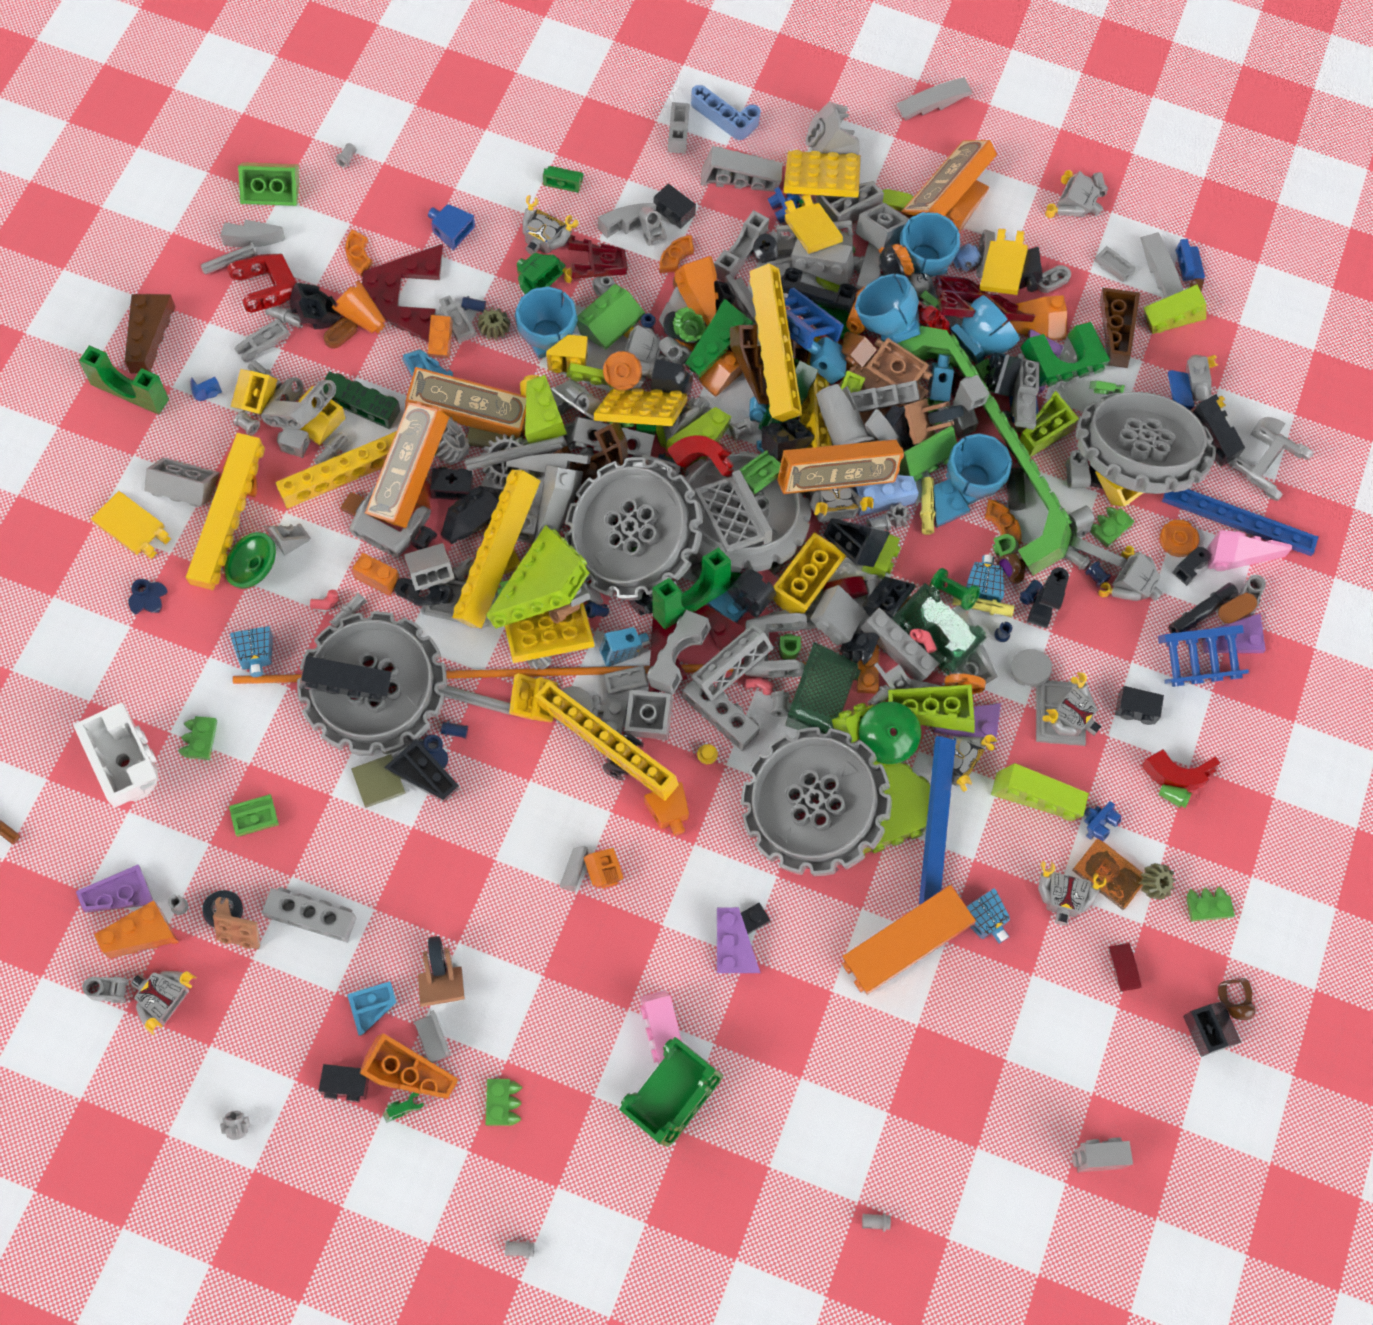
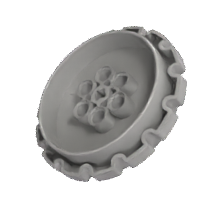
(1145, 442)
(784, 513)
(672, 520)
(404, 711)
(846, 830)

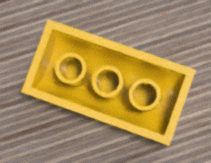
(807, 575)

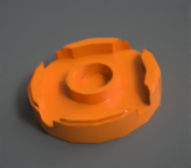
(622, 370)
(1179, 538)
(978, 683)

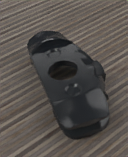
(438, 594)

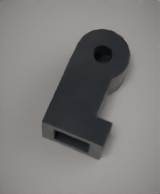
(1195, 560)

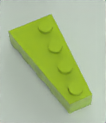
(939, 706)
(1039, 792)

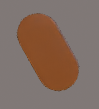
(340, 333)
(1237, 608)

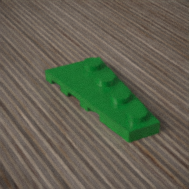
(715, 339)

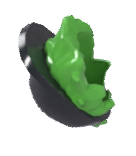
(684, 325)

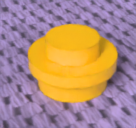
(707, 754)

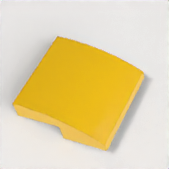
(523, 698)

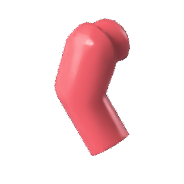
(327, 603)
(924, 638)
(760, 682)

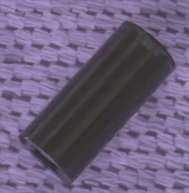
(1016, 490)

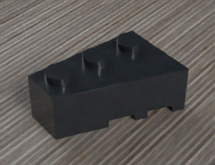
(1225, 438)
(857, 541)
(422, 771)

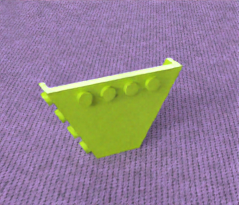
(542, 582)
(908, 808)

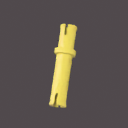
(927, 511)
(992, 607)

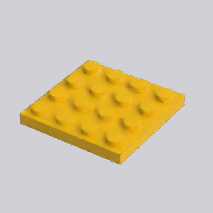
(822, 173)
(641, 407)
(542, 637)

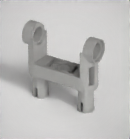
(1277, 444)

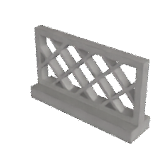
(750, 510)

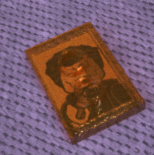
(1120, 874)

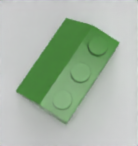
(268, 183)
(609, 317)
(928, 454)

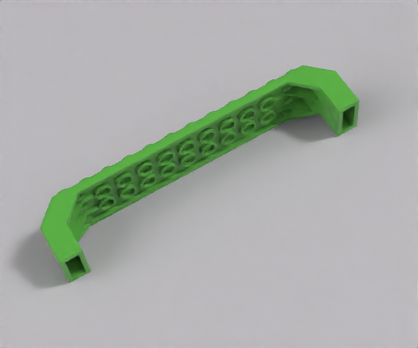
(1057, 532)

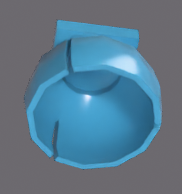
(930, 242)
(890, 308)
(545, 318)
(984, 332)
(978, 466)

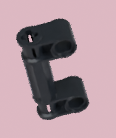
(841, 300)
(1049, 597)

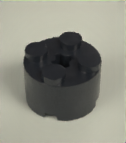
(751, 593)

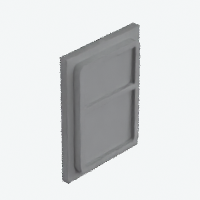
(1050, 697)

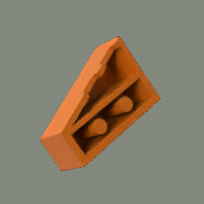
(136, 932)

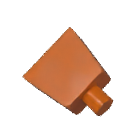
(669, 812)

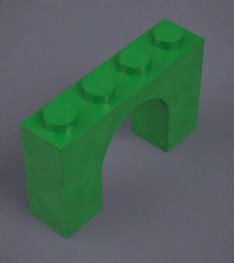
(1089, 352)
(143, 391)
(671, 603)

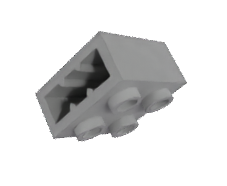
(429, 567)
(837, 615)
(1102, 1156)

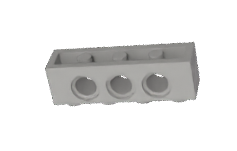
(584, 426)
(723, 722)
(280, 898)

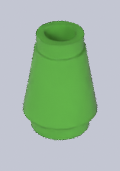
(1175, 795)

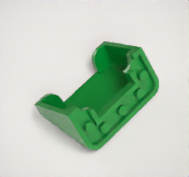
(672, 1093)

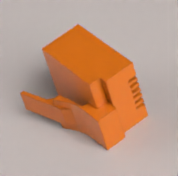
(603, 868)

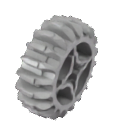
(453, 444)
(494, 447)

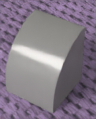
(1272, 424)

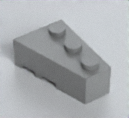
(851, 207)

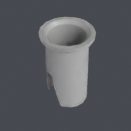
(842, 416)

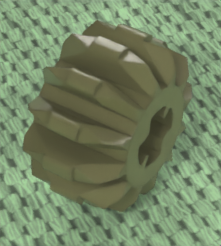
(494, 323)
(1157, 881)

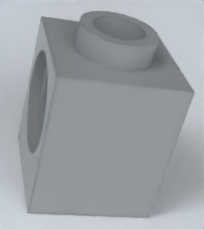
(293, 441)
(528, 530)

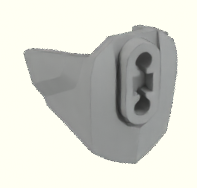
(826, 131)

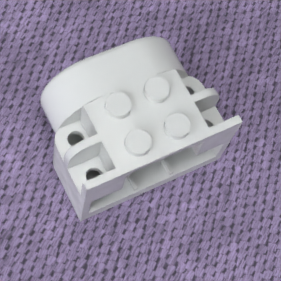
(109, 741)

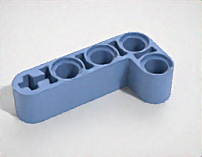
(733, 122)

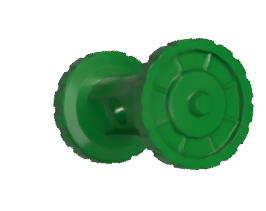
(966, 595)

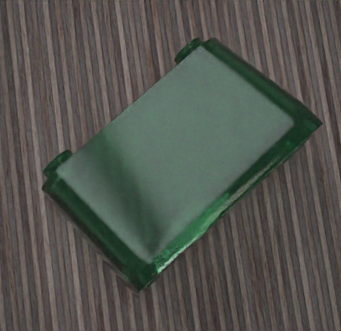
(952, 636)
(822, 689)

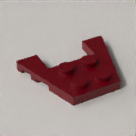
(603, 260)

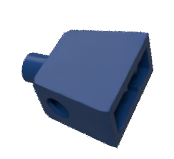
(451, 224)

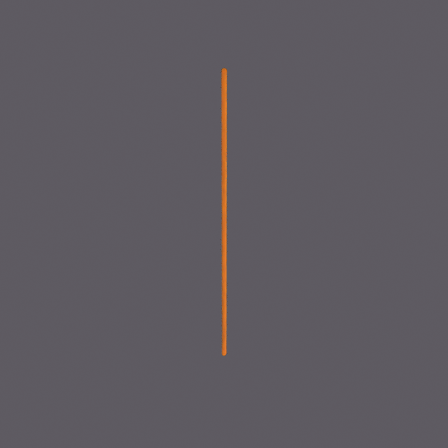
(491, 673)

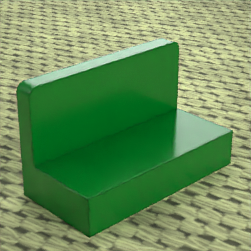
(562, 179)

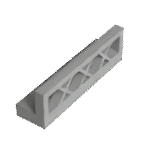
(787, 243)
(743, 297)
(731, 658)

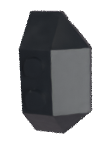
(470, 513)

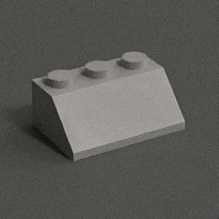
(180, 481)

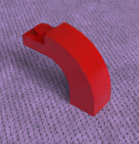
(696, 446)
(1166, 772)

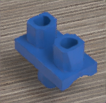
(778, 199)
(1098, 817)

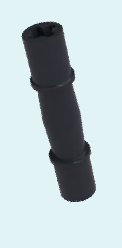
(1204, 609)

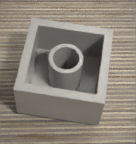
(881, 226)
(649, 714)

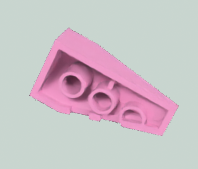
(1234, 550)

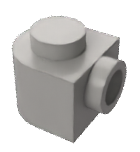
(602, 284)

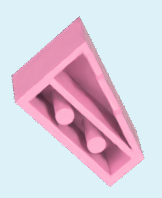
(661, 1021)

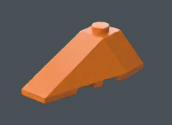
(967, 204)
(696, 286)
(1049, 318)
(720, 374)
(398, 1067)

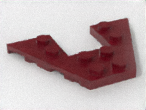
(384, 288)
(954, 290)
(722, 632)

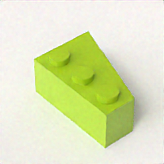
(1176, 310)
(542, 414)
(711, 424)
(1052, 424)

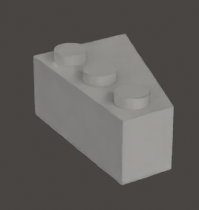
(830, 263)

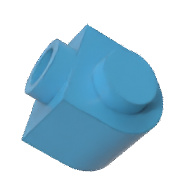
(756, 410)

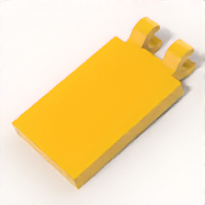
(812, 225)
(1004, 264)
(130, 525)

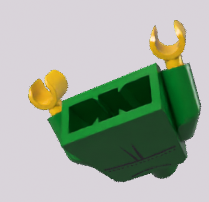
(540, 271)

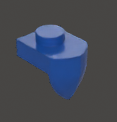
(206, 389)

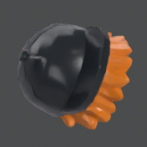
(895, 260)

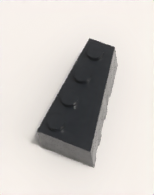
(345, 679)

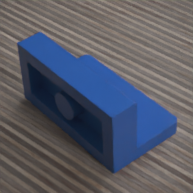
(1189, 261)
(1181, 388)

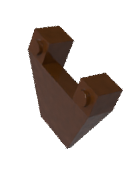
(748, 355)
(613, 449)

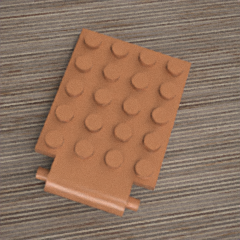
(891, 366)

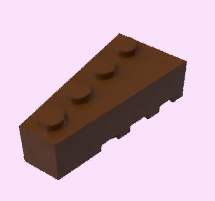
(1119, 320)
(146, 327)

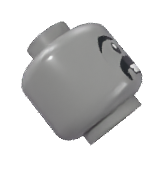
(921, 282)

